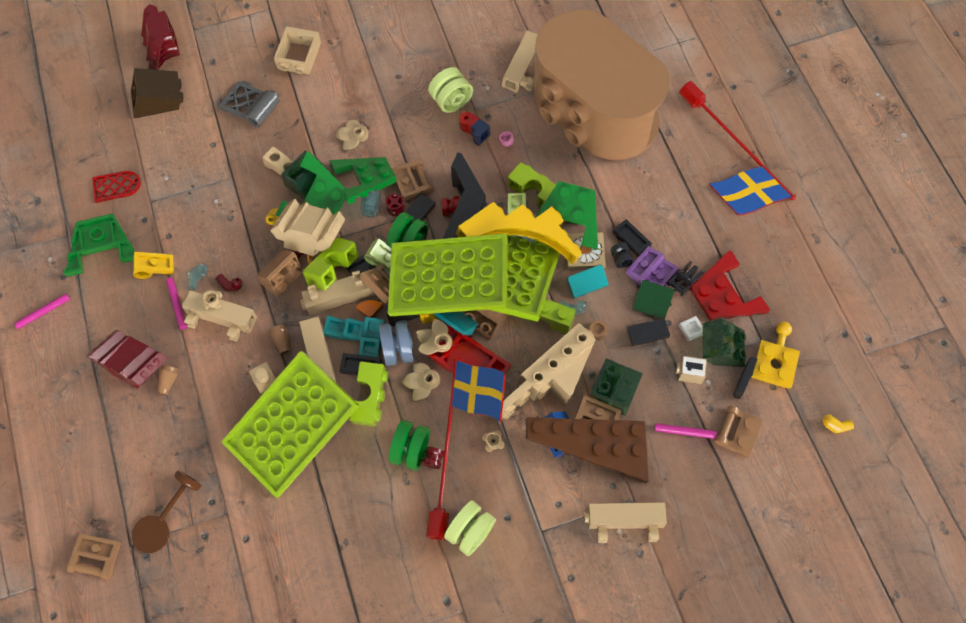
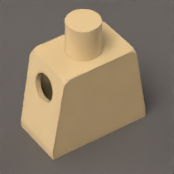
(262, 377)

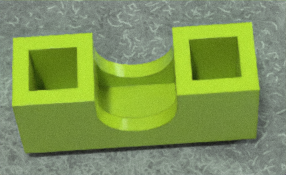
(525, 178)
(321, 271)
(557, 315)
(373, 376)

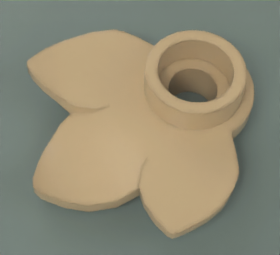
(352, 134)
(433, 337)
(419, 381)

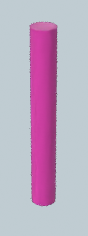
(176, 303)
(41, 311)
(685, 431)

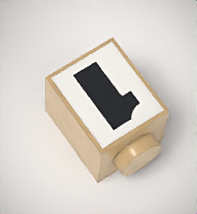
(691, 369)

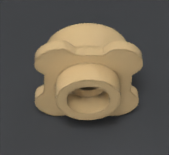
(208, 295)
(488, 437)

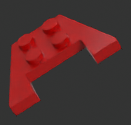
(719, 297)

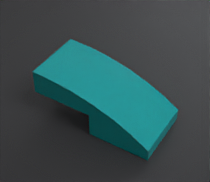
(343, 329)
(371, 341)

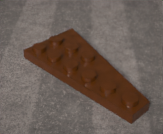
(605, 443)

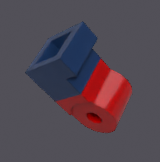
(475, 126)

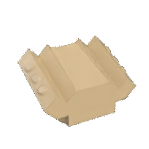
(307, 227)

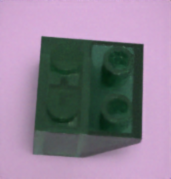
(298, 178)
(724, 343)
(616, 385)

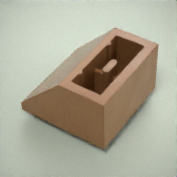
(280, 272)
(488, 321)

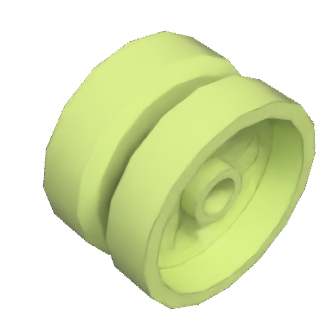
(450, 90)
(470, 528)

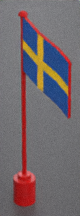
(750, 188)
(475, 392)

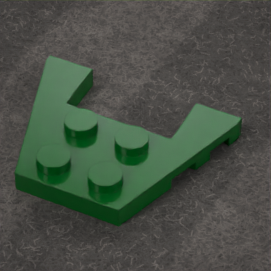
(370, 173)
(325, 190)
(576, 206)
(97, 236)

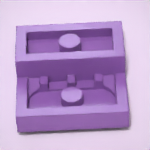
(652, 267)

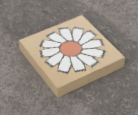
(590, 257)

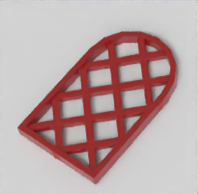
(120, 195)

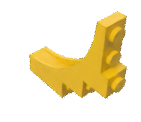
(522, 223)

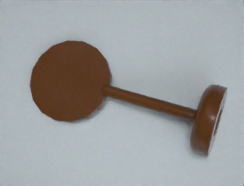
(152, 531)

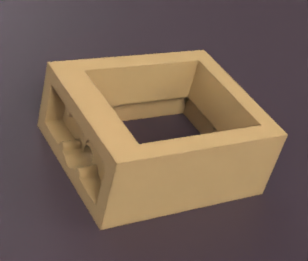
(299, 37)

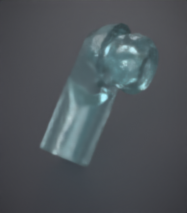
(580, 307)

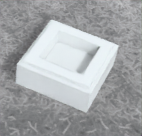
(691, 328)

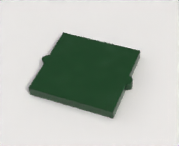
(653, 299)

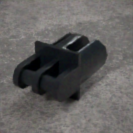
(685, 279)

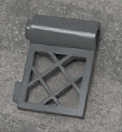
(257, 109)

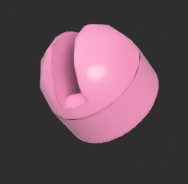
(506, 139)

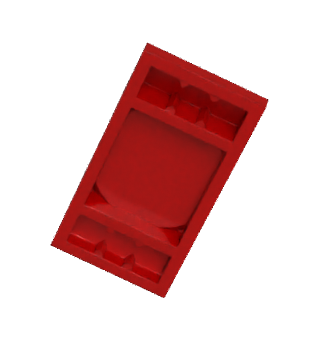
(469, 352)

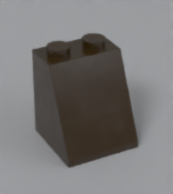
(155, 92)

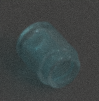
(370, 204)

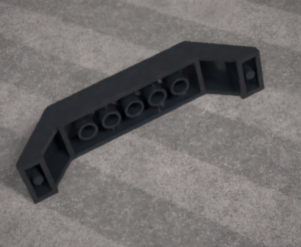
(470, 203)

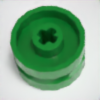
(407, 230)
(409, 445)

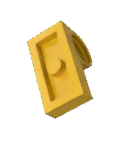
(147, 263)

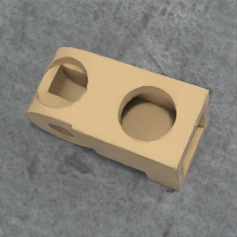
(277, 162)

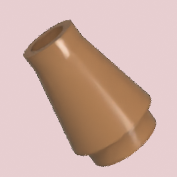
(280, 338)
(166, 378)

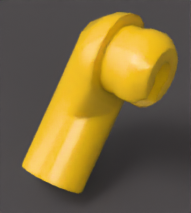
(271, 218)
(835, 425)

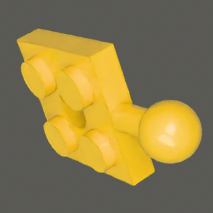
(785, 356)

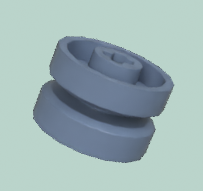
(395, 343)

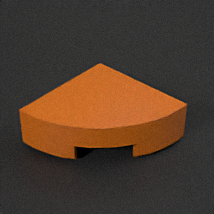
(369, 308)

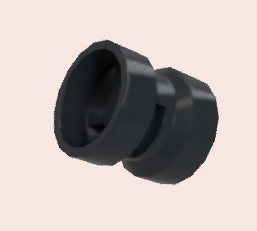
(621, 254)

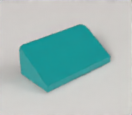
(587, 281)
(458, 321)

